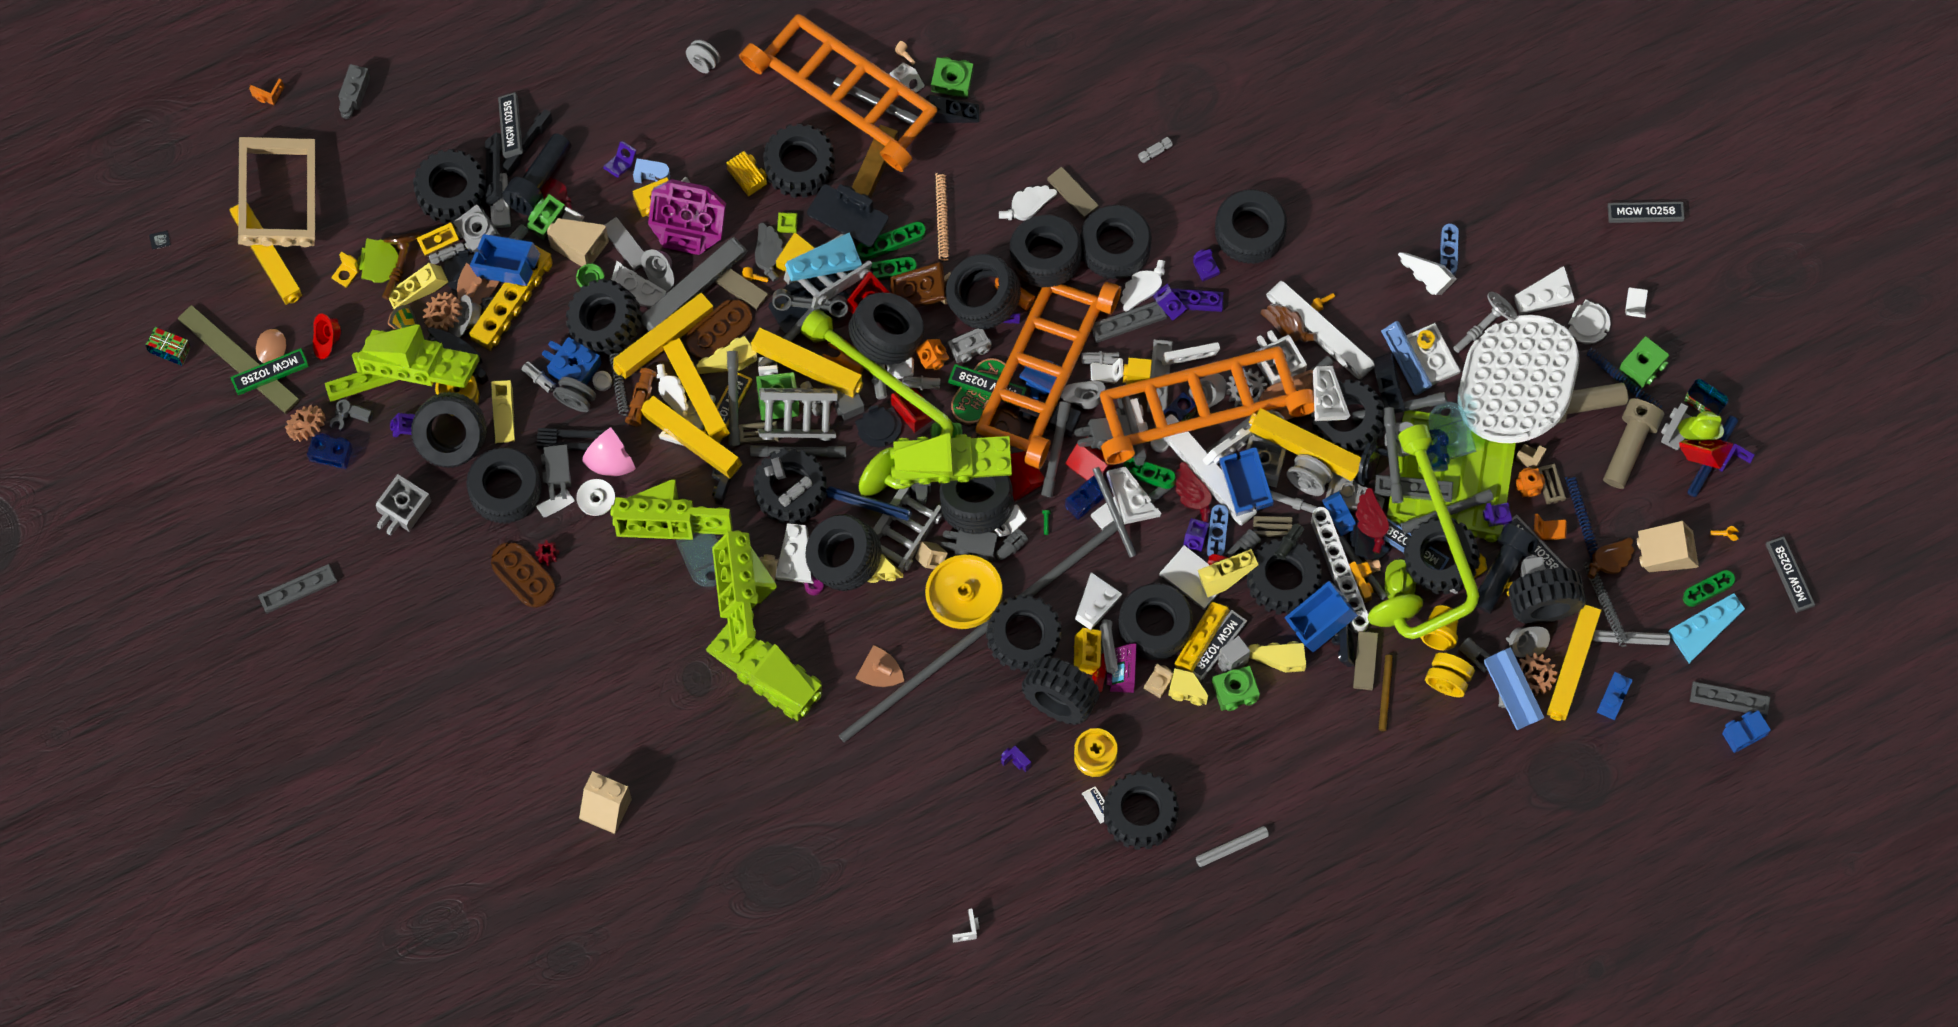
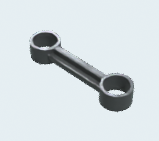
(806, 302)

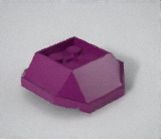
(684, 230)

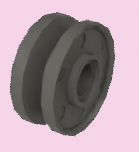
(574, 394)

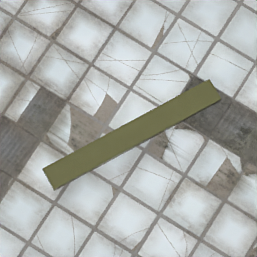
(235, 356)

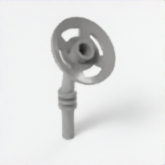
(1501, 308)

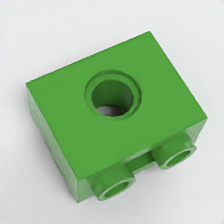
(948, 68)
(544, 214)
(1641, 372)
(1230, 698)

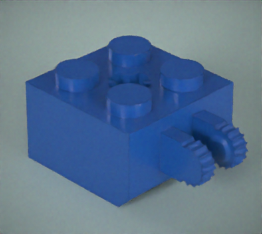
(571, 354)

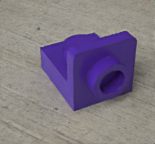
(1205, 264)
(401, 424)
(1497, 514)
(1196, 534)
(1018, 757)

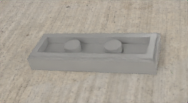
(624, 243)

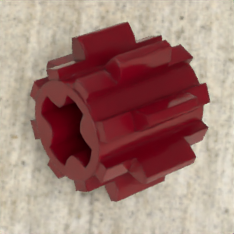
(548, 548)

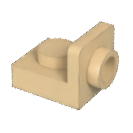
(770, 564)
(1159, 680)

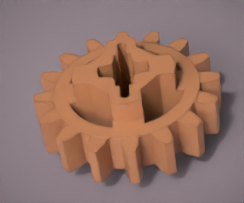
(442, 311)
(305, 423)
(1542, 669)

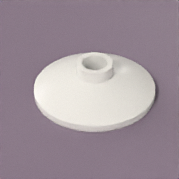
(591, 490)

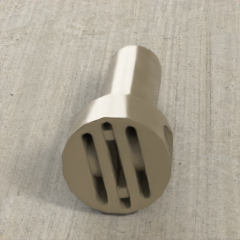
(1597, 398)
(1640, 419)

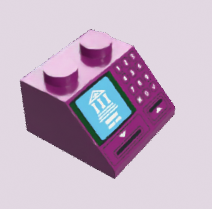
(1124, 678)

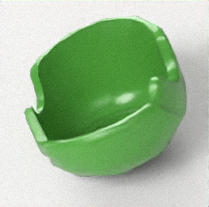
(589, 273)

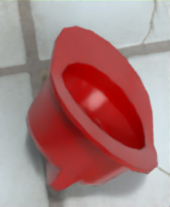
(326, 334)

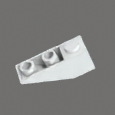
(1433, 274)

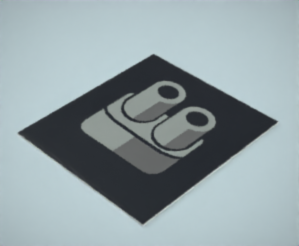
(159, 240)

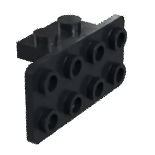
(848, 212)
(789, 317)

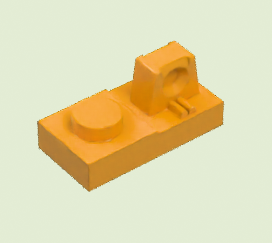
(1360, 572)

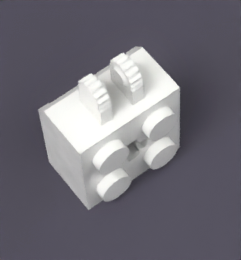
(1293, 357)

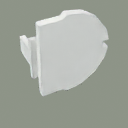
(1589, 323)

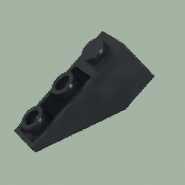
(953, 110)
(1073, 419)

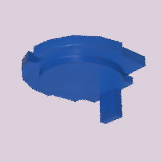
(1038, 381)

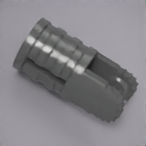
(1245, 543)
(1007, 547)
(1473, 651)

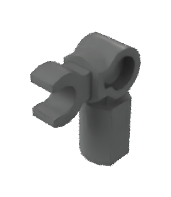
(344, 409)

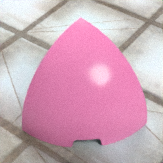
(608, 456)

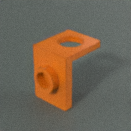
(264, 96)
(1550, 529)

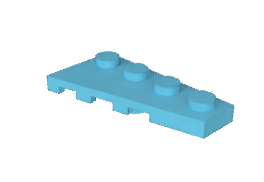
(826, 259)
(1701, 629)

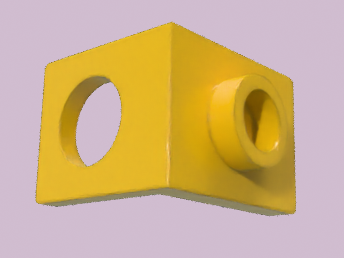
(348, 264)

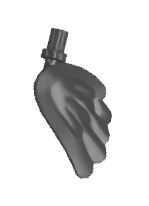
(768, 250)

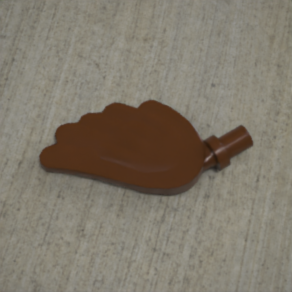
(1287, 323)
(1611, 557)

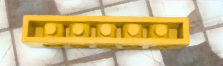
(490, 338)

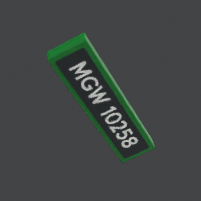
(269, 371)
(979, 382)

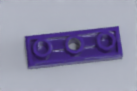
(1206, 299)

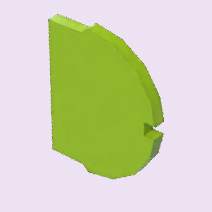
(377, 260)

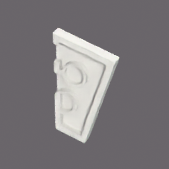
(1129, 497)

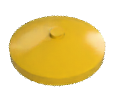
(964, 591)

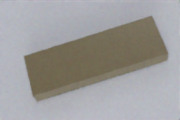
(1072, 192)
(742, 288)
(1365, 660)

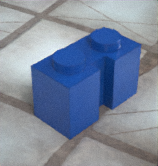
(1614, 696)
(1746, 732)

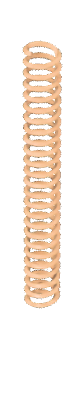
(943, 214)

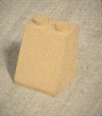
(578, 240)
(1667, 548)
(604, 802)

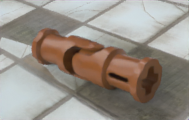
(640, 395)

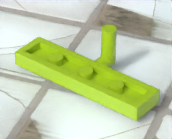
(354, 383)

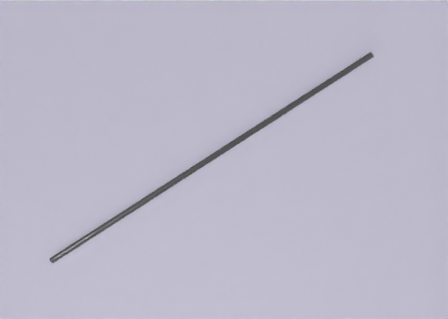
(1032, 590)

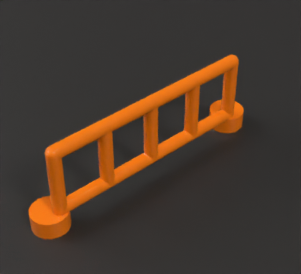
(894, 151)
(1036, 445)
(1121, 447)

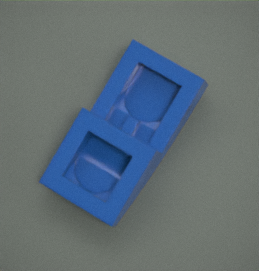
(1339, 513)

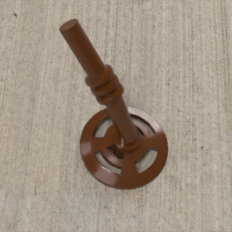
(396, 274)

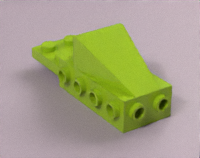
(410, 358)
(949, 459)
(662, 508)
(740, 585)
(769, 674)

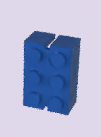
(505, 259)
(1246, 481)
(1321, 616)

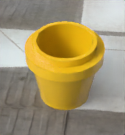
(1444, 637)

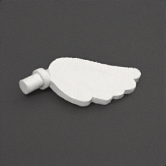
(1028, 202)
(1142, 286)
(672, 391)

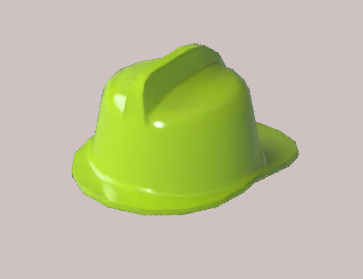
(1703, 427)
(1397, 580)

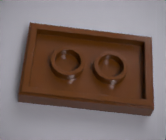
(920, 285)

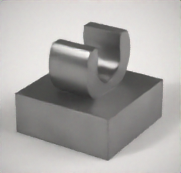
(776, 469)

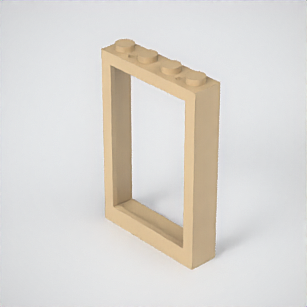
(276, 236)

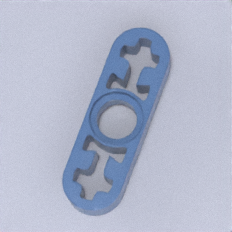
(1445, 243)
(1224, 519)

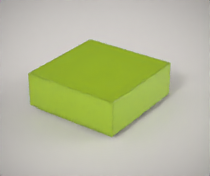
(787, 222)

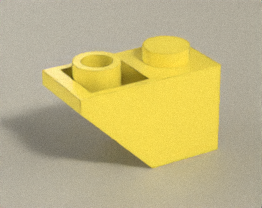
(886, 571)
(1187, 687)

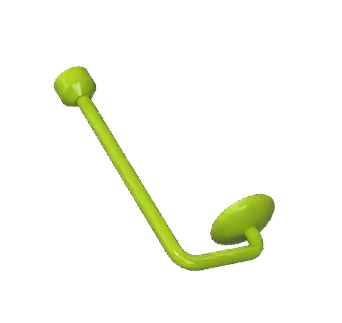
(877, 474)
(1402, 608)

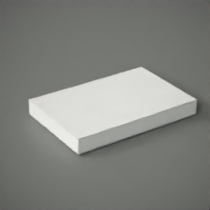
(1436, 360)
(1183, 575)

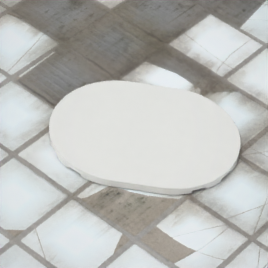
(1519, 379)

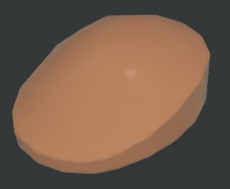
(270, 345)

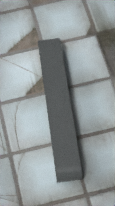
(694, 283)

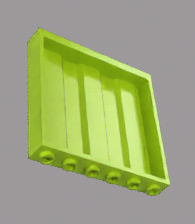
(1470, 475)

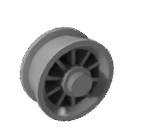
(1309, 475)

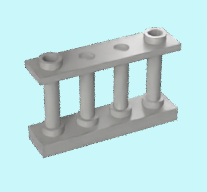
(821, 298)
(788, 396)
(882, 528)

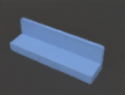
(1513, 688)

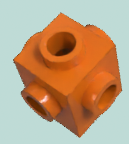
(932, 354)
(1526, 485)

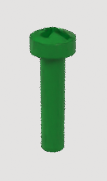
(1046, 513)

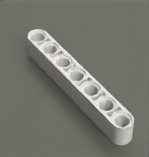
(1327, 335)
(1211, 475)
(1339, 560)

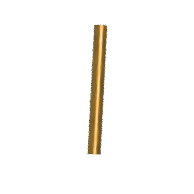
(1385, 693)

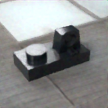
(720, 491)
(1345, 640)

